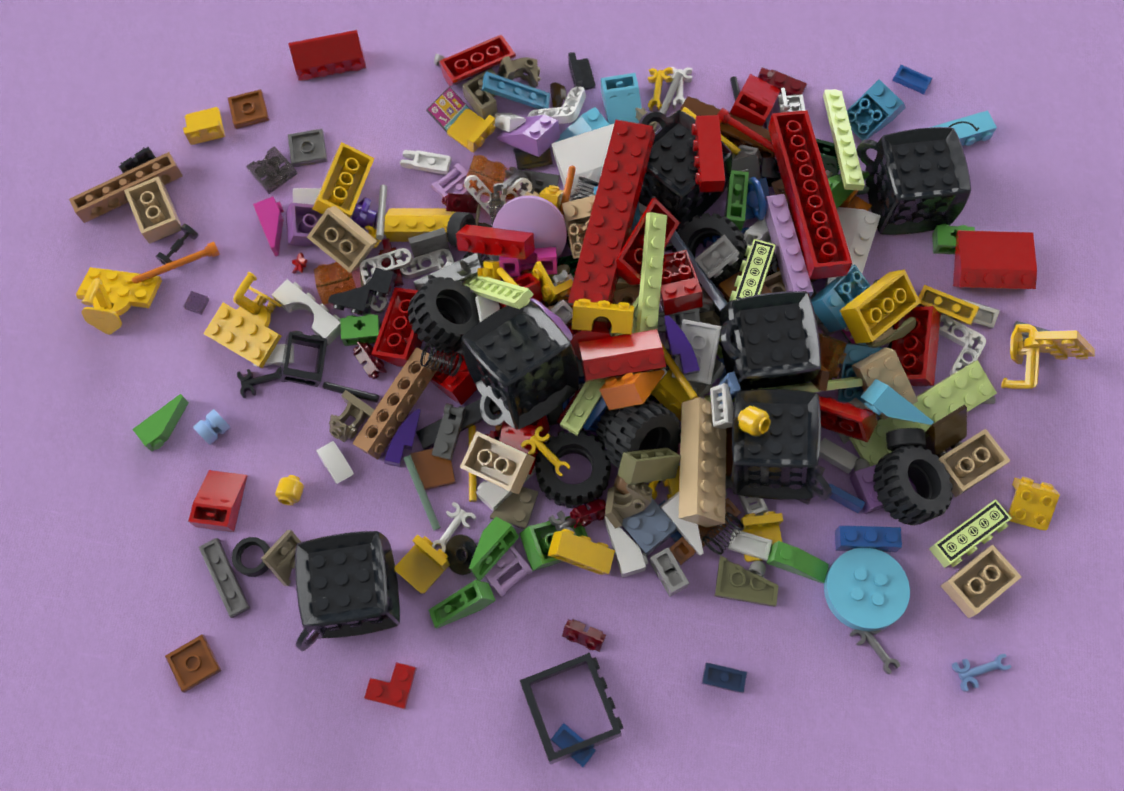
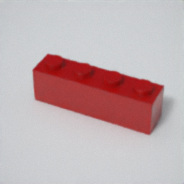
(709, 153)
(495, 241)

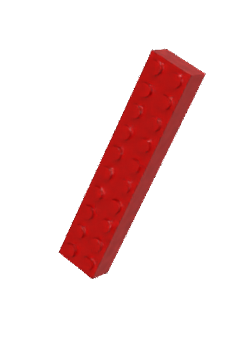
(809, 195)
(612, 212)

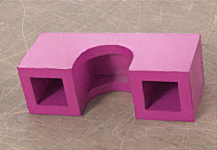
(546, 256)

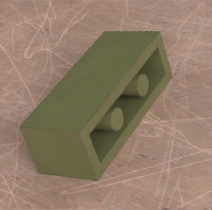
(648, 465)

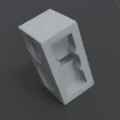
(669, 572)

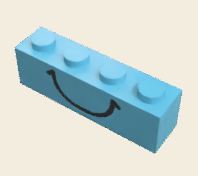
(972, 128)

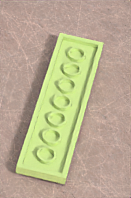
(965, 386)

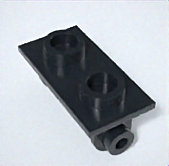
(140, 158)

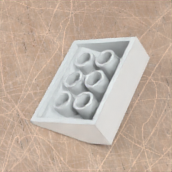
(584, 152)
(859, 230)

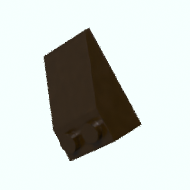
(947, 432)

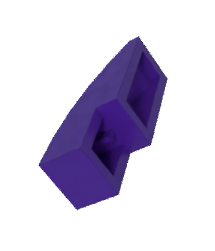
(681, 347)
(402, 439)

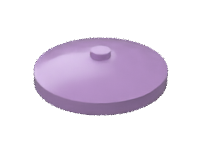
(537, 217)

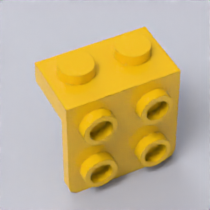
(204, 126)
(471, 129)
(550, 292)
(1033, 503)
(763, 526)
(422, 564)

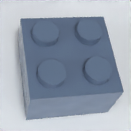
(649, 528)

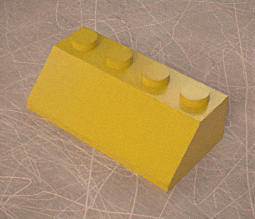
(410, 222)

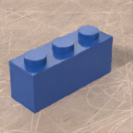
(880, 538)

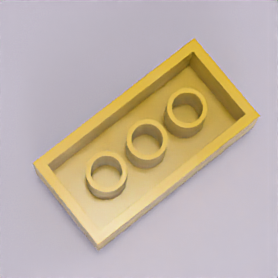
(344, 180)
(880, 306)

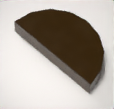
(558, 94)

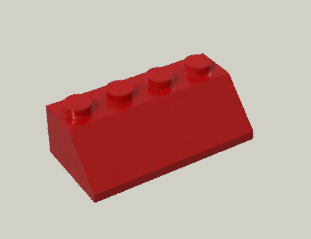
(327, 55)
(475, 60)
(630, 258)
(396, 338)
(919, 347)
(621, 355)
(847, 419)

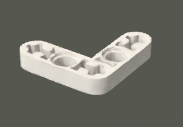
(570, 109)
(479, 183)
(434, 257)
(377, 262)
(966, 341)

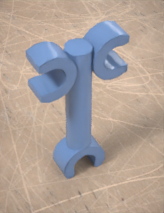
(966, 674)

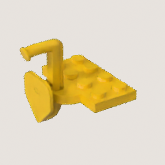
(112, 295)
(246, 328)
(1057, 343)

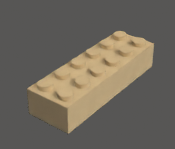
(701, 466)

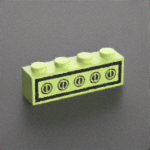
(753, 269)
(970, 533)

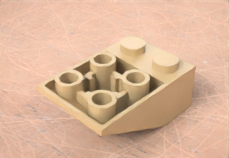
(577, 218)

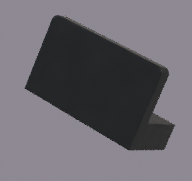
(581, 72)
(526, 160)

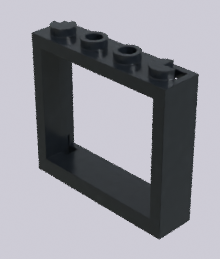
(607, 702)

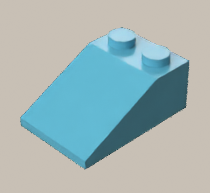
(584, 123)
(885, 400)

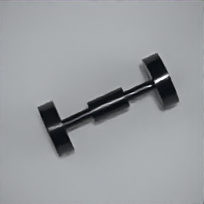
(164, 259)

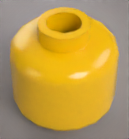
(754, 421)
(289, 490)

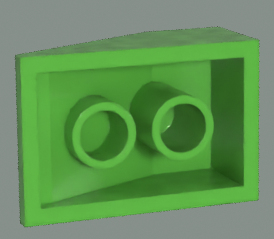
(537, 543)

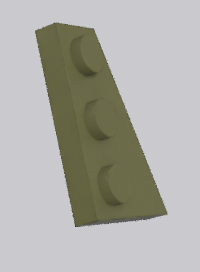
(742, 585)

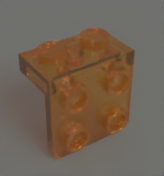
(487, 171)
(332, 280)
(832, 354)

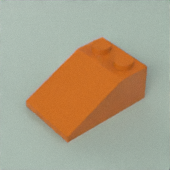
(629, 389)

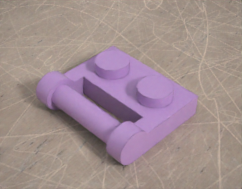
(455, 186)
(503, 566)

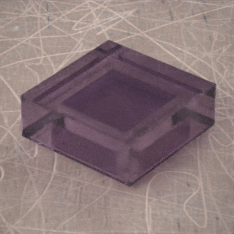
(196, 302)

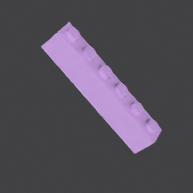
(787, 245)

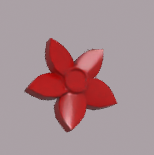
(299, 263)

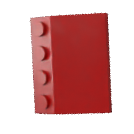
(995, 260)

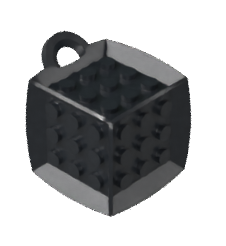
(672, 169)
(916, 179)
(771, 339)
(520, 364)
(784, 458)
(345, 586)

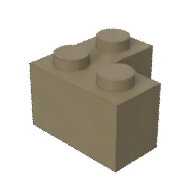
(480, 101)

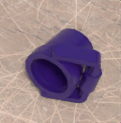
(363, 215)

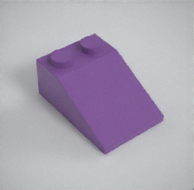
(534, 135)
(300, 222)
(863, 485)

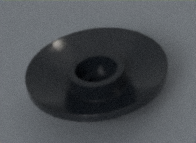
(456, 550)

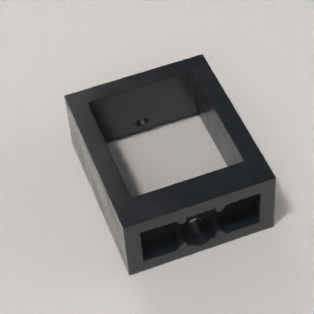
(300, 376)

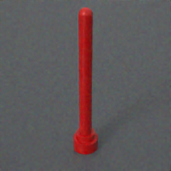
(725, 117)

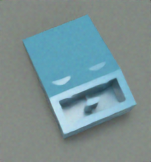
(621, 97)

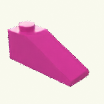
(271, 220)

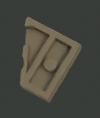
(517, 508)
(281, 557)

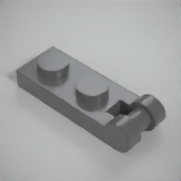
(449, 432)

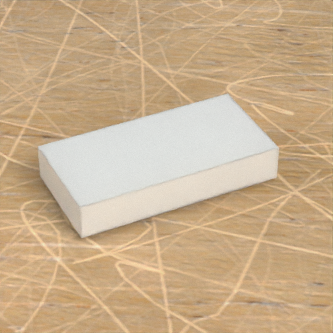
(750, 545)

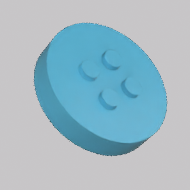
(866, 589)

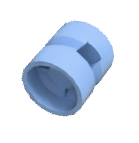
(211, 427)

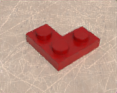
(393, 693)

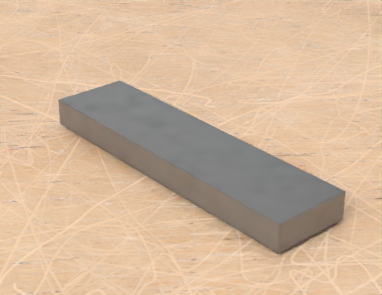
(224, 578)

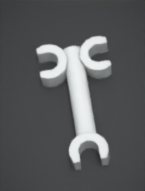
(679, 91)
(459, 516)

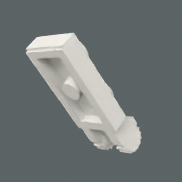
(426, 161)

